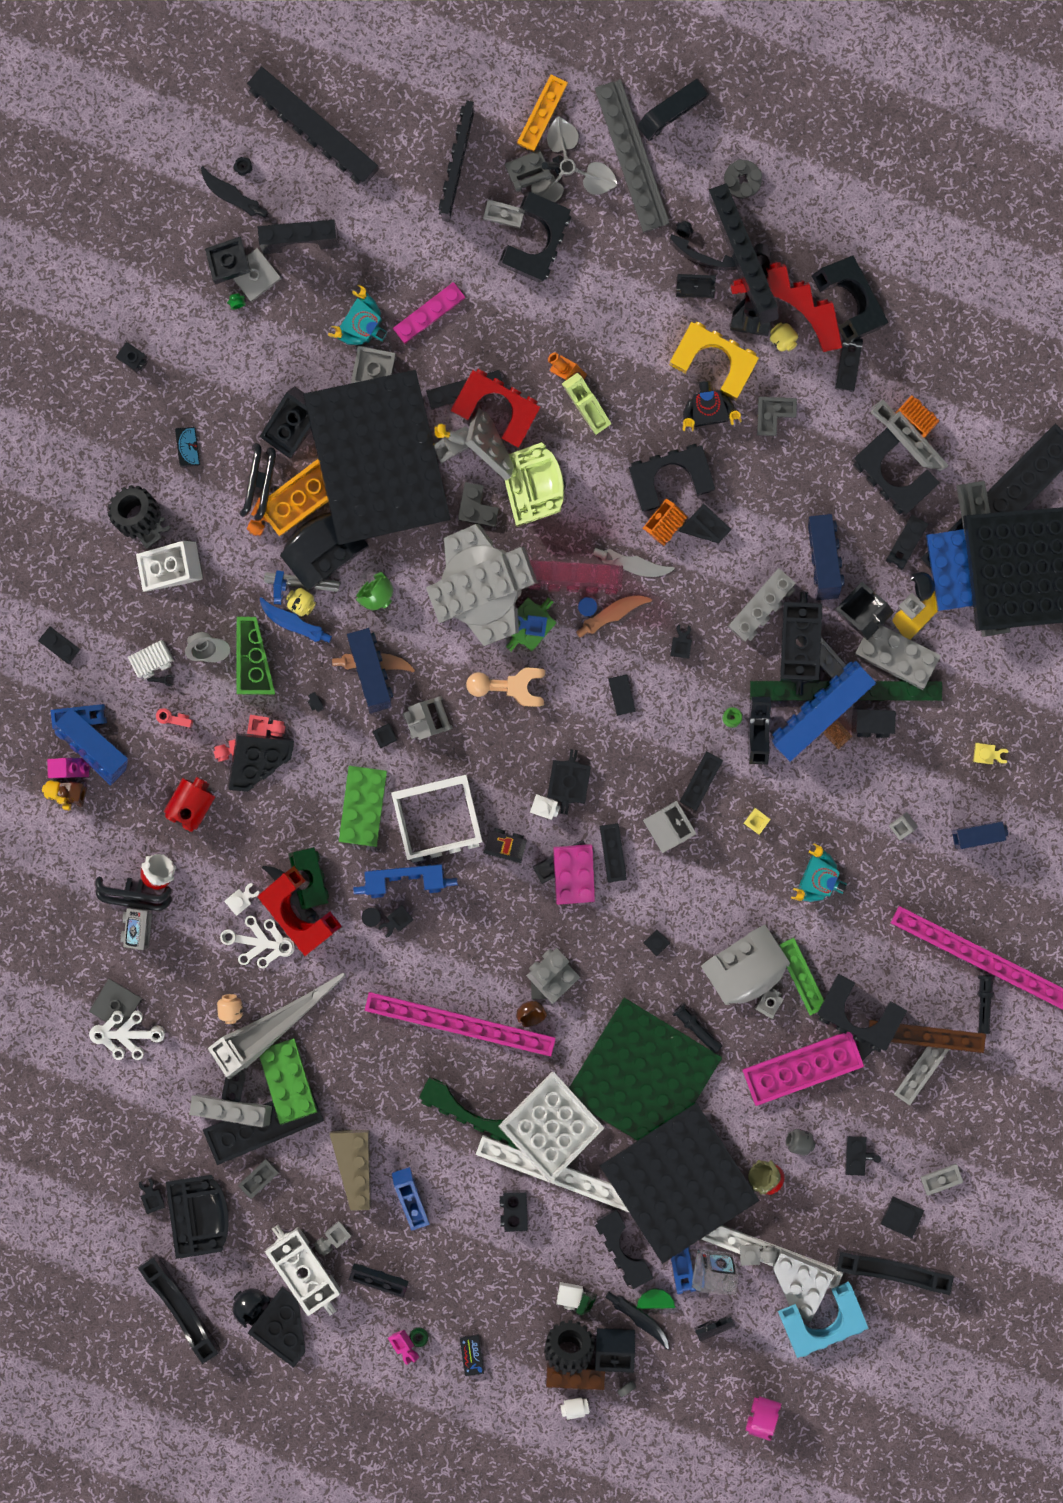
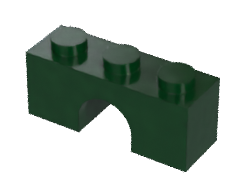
(314, 893)

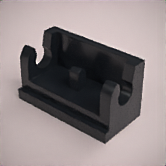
(695, 286)

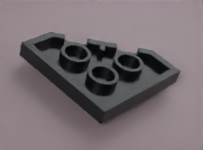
(256, 759)
(281, 1327)

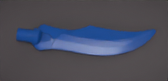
(293, 623)

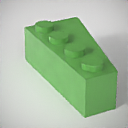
(251, 662)

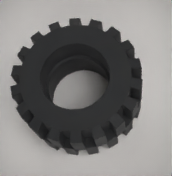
(143, 521)
(569, 1333)

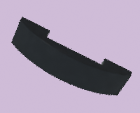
(681, 246)

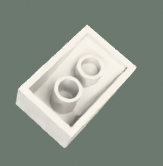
(169, 566)

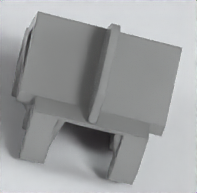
(421, 722)

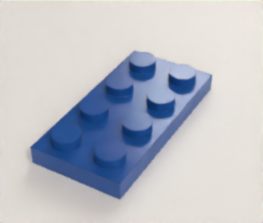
(950, 569)

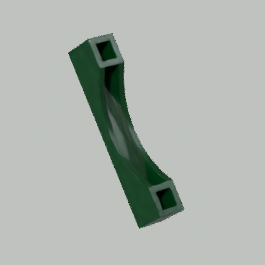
(439, 1095)

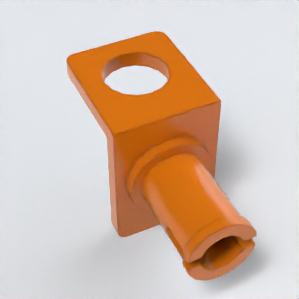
(563, 367)

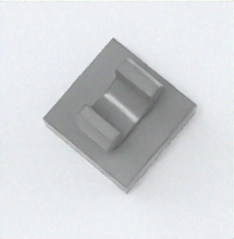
(911, 606)

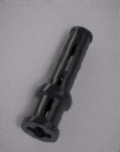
(985, 993)
(691, 1021)

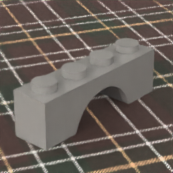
(230, 1111)

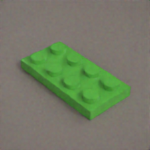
(362, 806)
(287, 1081)

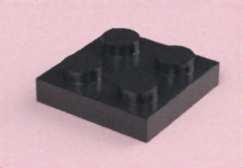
(227, 260)

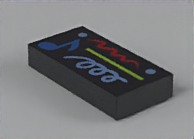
(471, 1355)

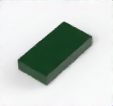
(586, 1303)

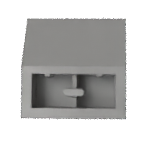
(669, 826)

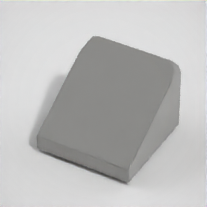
(903, 826)

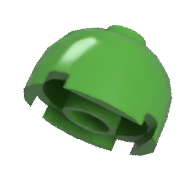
(376, 593)

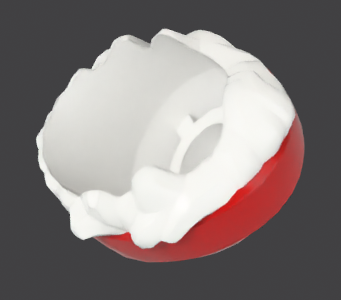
(157, 871)

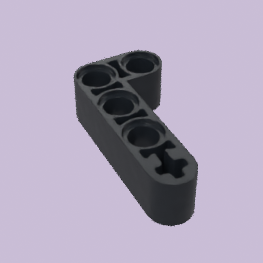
(672, 108)

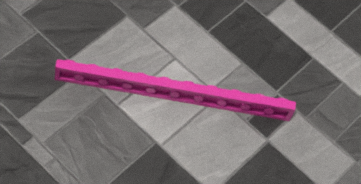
(979, 956)
(460, 1024)

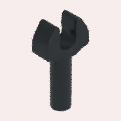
(555, 165)

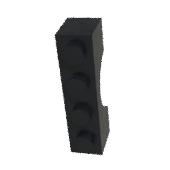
(635, 1270)

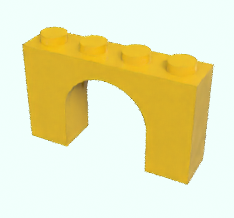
(699, 338)

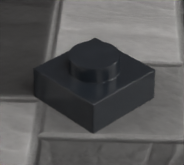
(656, 942)

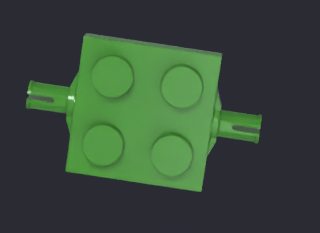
(528, 607)

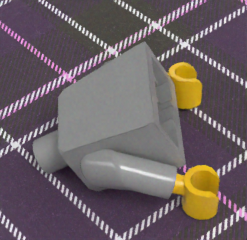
(452, 443)

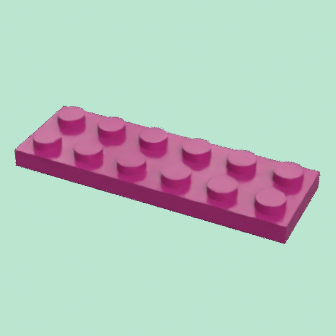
(802, 1068)

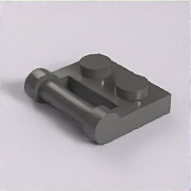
(527, 166)

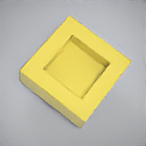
(756, 821)

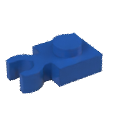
(280, 585)
(534, 625)

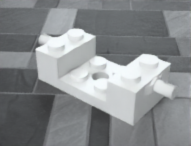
(293, 1252)

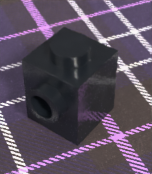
(132, 357)

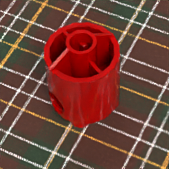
(193, 797)

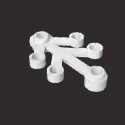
(260, 942)
(124, 1035)

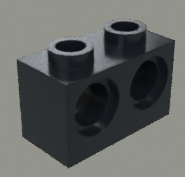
(518, 1210)

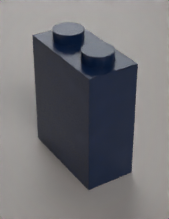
(979, 835)

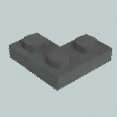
(772, 408)
(471, 507)

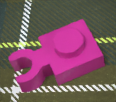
(403, 1345)

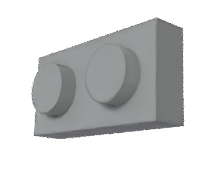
(503, 214)
(941, 1179)

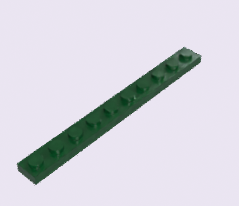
(879, 692)

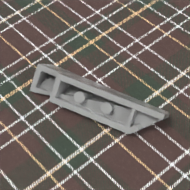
(908, 436)

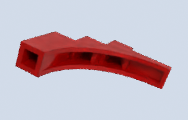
(820, 315)

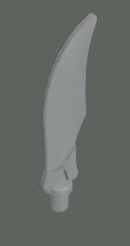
(632, 563)

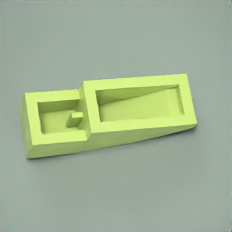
(586, 403)

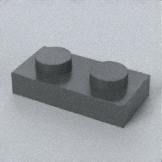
(258, 1178)

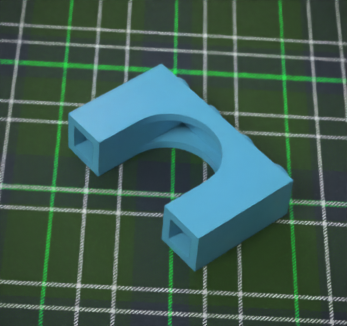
(848, 1322)

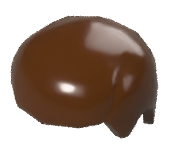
(531, 1013)

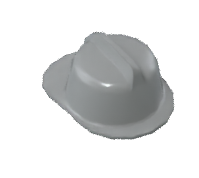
(205, 648)

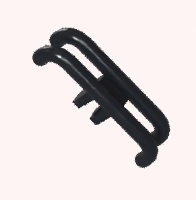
(259, 482)
(133, 898)

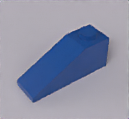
(410, 1198)

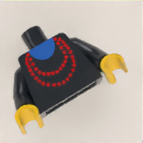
(708, 408)

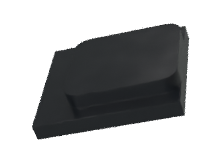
(902, 1217)

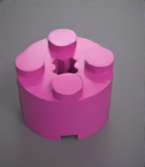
(764, 1418)

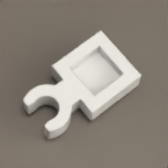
(240, 900)

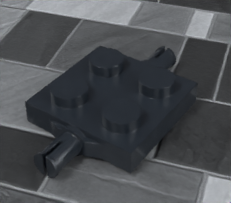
(569, 781)

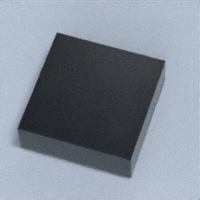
(384, 735)

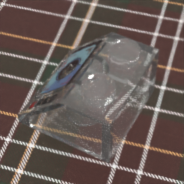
(715, 1273)

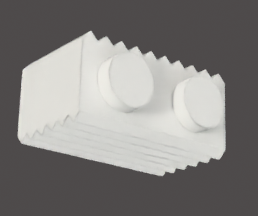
(151, 659)

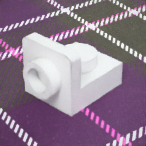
(545, 807)

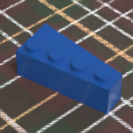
(91, 746)

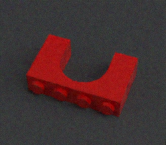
(523, 409)
(277, 901)

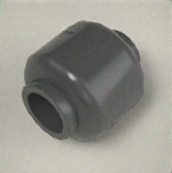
(800, 1142)

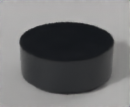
(371, 917)

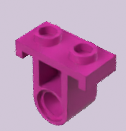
(67, 768)

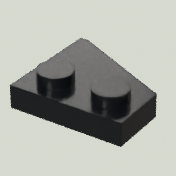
(706, 525)

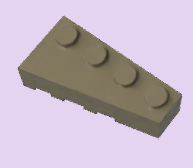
(353, 1160)

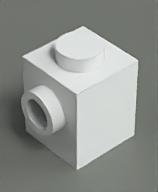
(569, 1295)

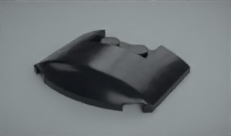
(315, 553)
(197, 1216)

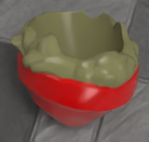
(766, 1177)

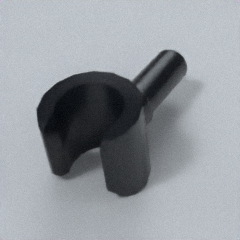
(161, 679)

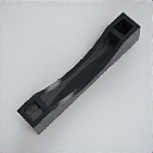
(902, 1272)
(168, 1290)

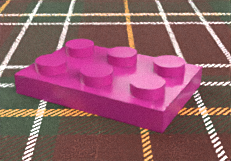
(574, 874)

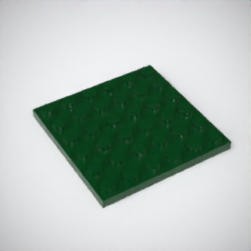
(642, 1072)

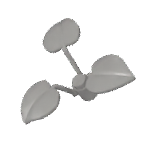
(598, 176)

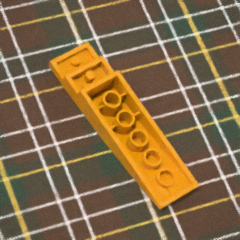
(296, 499)

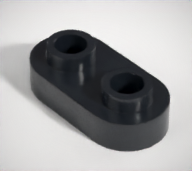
(235, 1087)

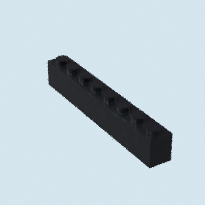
(312, 126)
(743, 254)

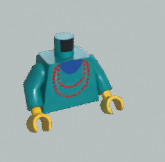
(361, 321)
(819, 877)

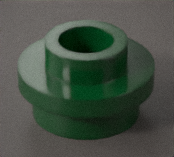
(418, 1343)

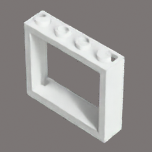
(437, 851)

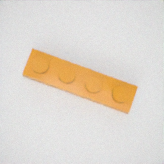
(542, 113)

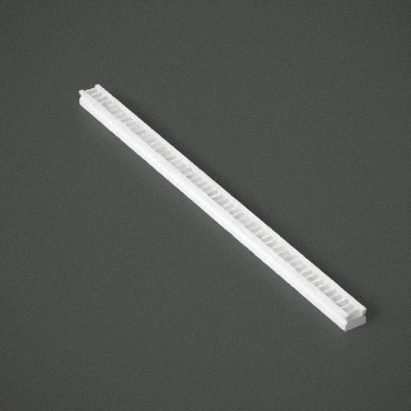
(605, 1193)

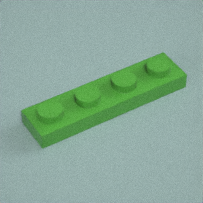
(802, 976)

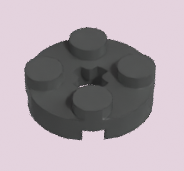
(741, 168)

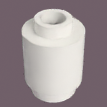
(575, 1408)

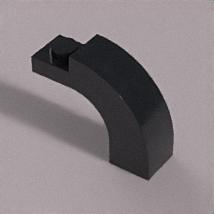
(759, 730)

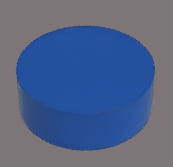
(587, 606)

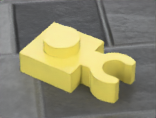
(986, 754)

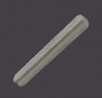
(328, 585)

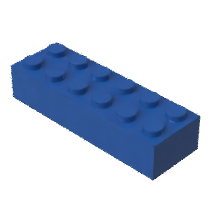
(822, 711)

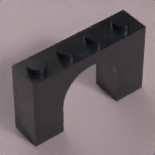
(554, 219)
(276, 236)
(848, 275)
(691, 459)
(902, 498)
(878, 1035)

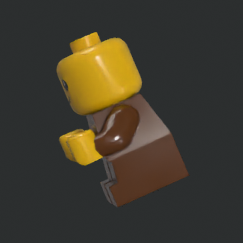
(65, 793)

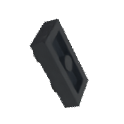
(59, 645)

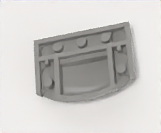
(747, 967)

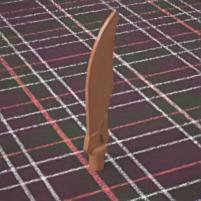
(612, 613)
(389, 662)

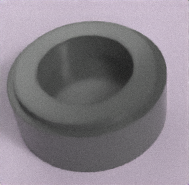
(627, 1388)

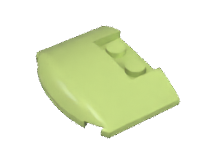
(535, 484)

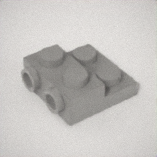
(552, 975)

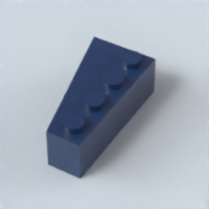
(825, 556)
(369, 670)

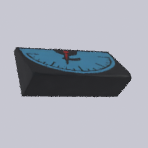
(187, 447)

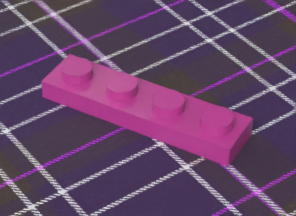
(429, 313)

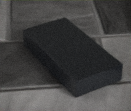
(621, 695)

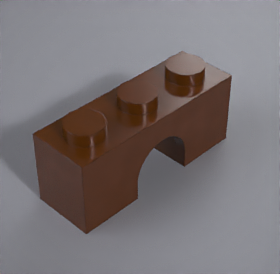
(584, 1380)

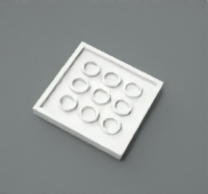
(551, 1127)

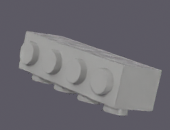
(761, 605)

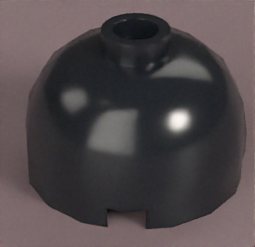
(248, 1305)

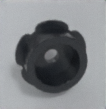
(243, 161)
(684, 229)

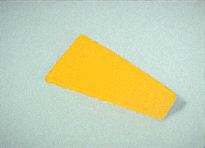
(909, 627)

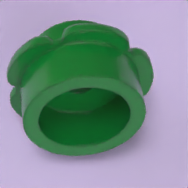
(236, 301)

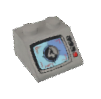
(136, 928)

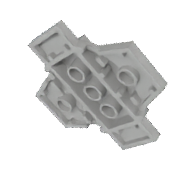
(481, 585)

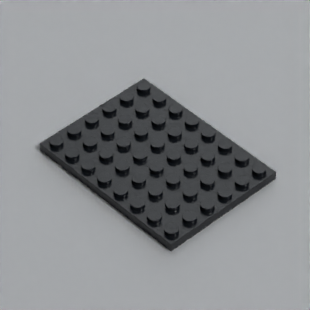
(376, 457)

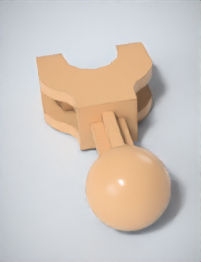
(516, 686)

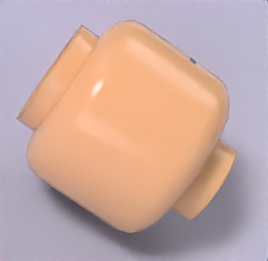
(229, 1008)

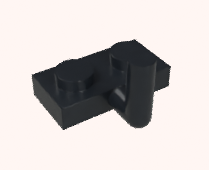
(857, 1155)

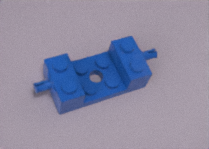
(377, 879)

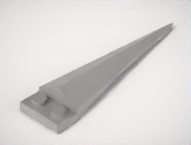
(246, 1044)

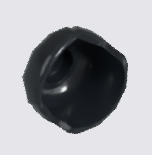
(923, 585)

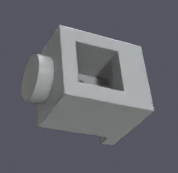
(762, 1005)

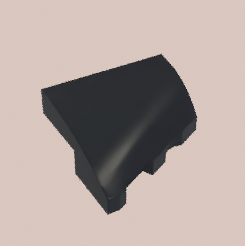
(711, 1328)

